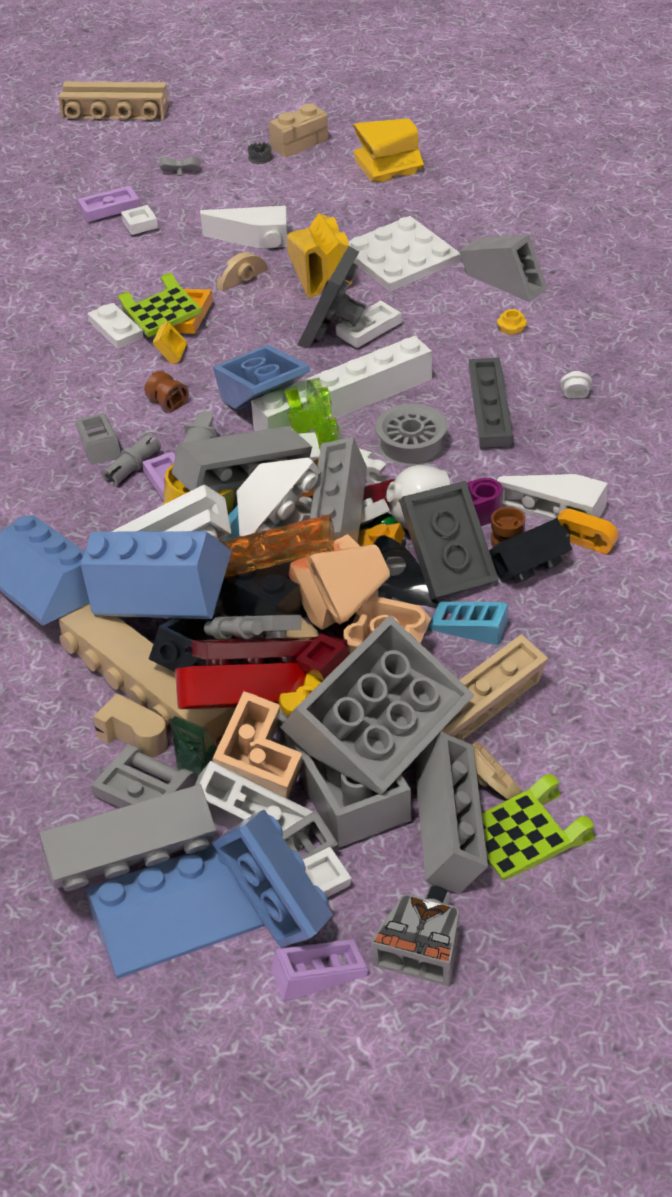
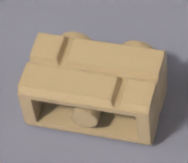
(298, 130)

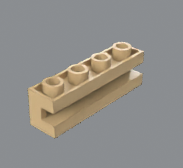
(113, 100)

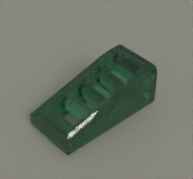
(192, 745)

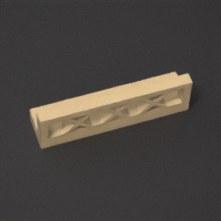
(497, 685)

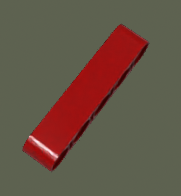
(224, 684)

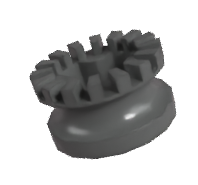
(259, 153)

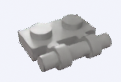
(252, 626)

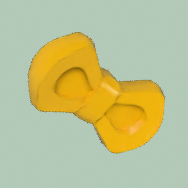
(290, 701)

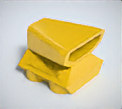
(388, 149)
(316, 252)

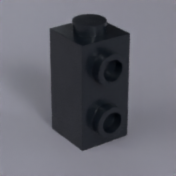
(529, 550)

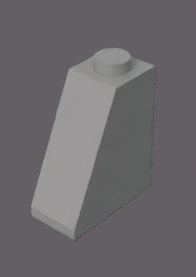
(505, 264)

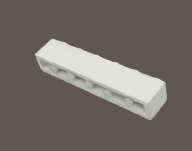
(354, 383)

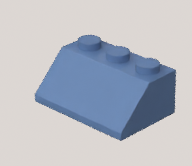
(274, 879)

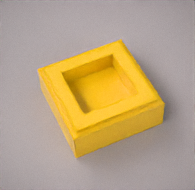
(170, 343)

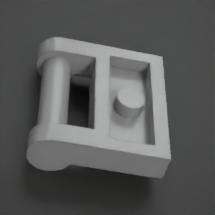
(125, 786)

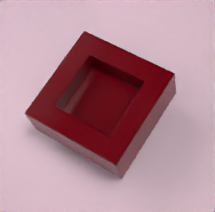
(322, 656)

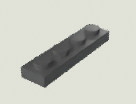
(490, 403)

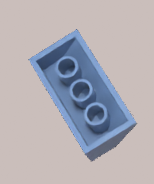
(41, 570)
(154, 573)
(169, 911)

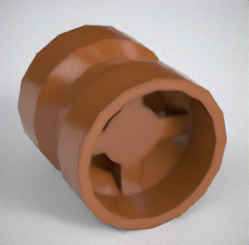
(166, 391)
(506, 523)

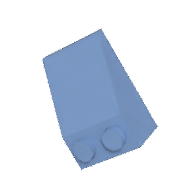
(256, 375)

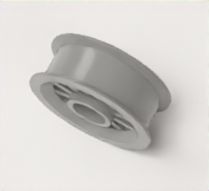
(411, 434)

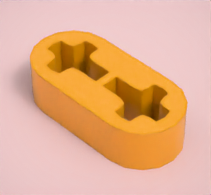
(589, 530)

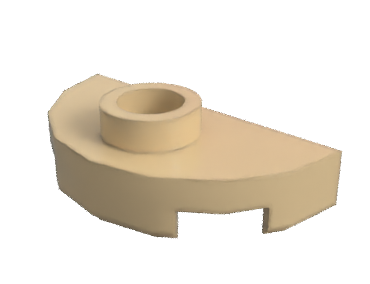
(240, 269)
(492, 773)

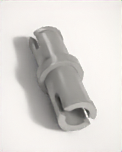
(131, 459)

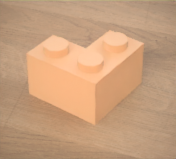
(249, 749)

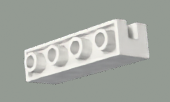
(194, 511)

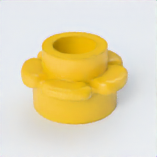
(511, 322)

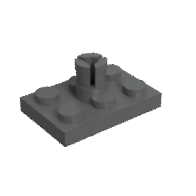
(334, 301)
(448, 540)

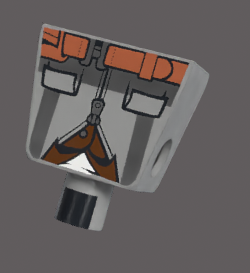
(419, 937)

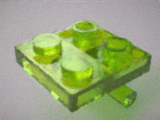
(315, 414)

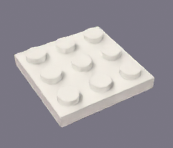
(402, 253)

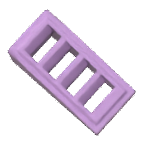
(304, 981)

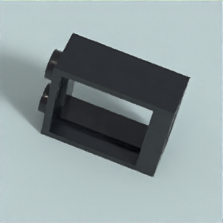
(174, 638)

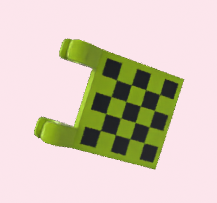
(169, 305)
(525, 835)

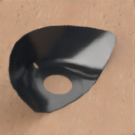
(408, 585)

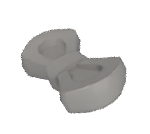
(189, 163)

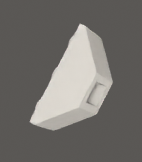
(272, 493)

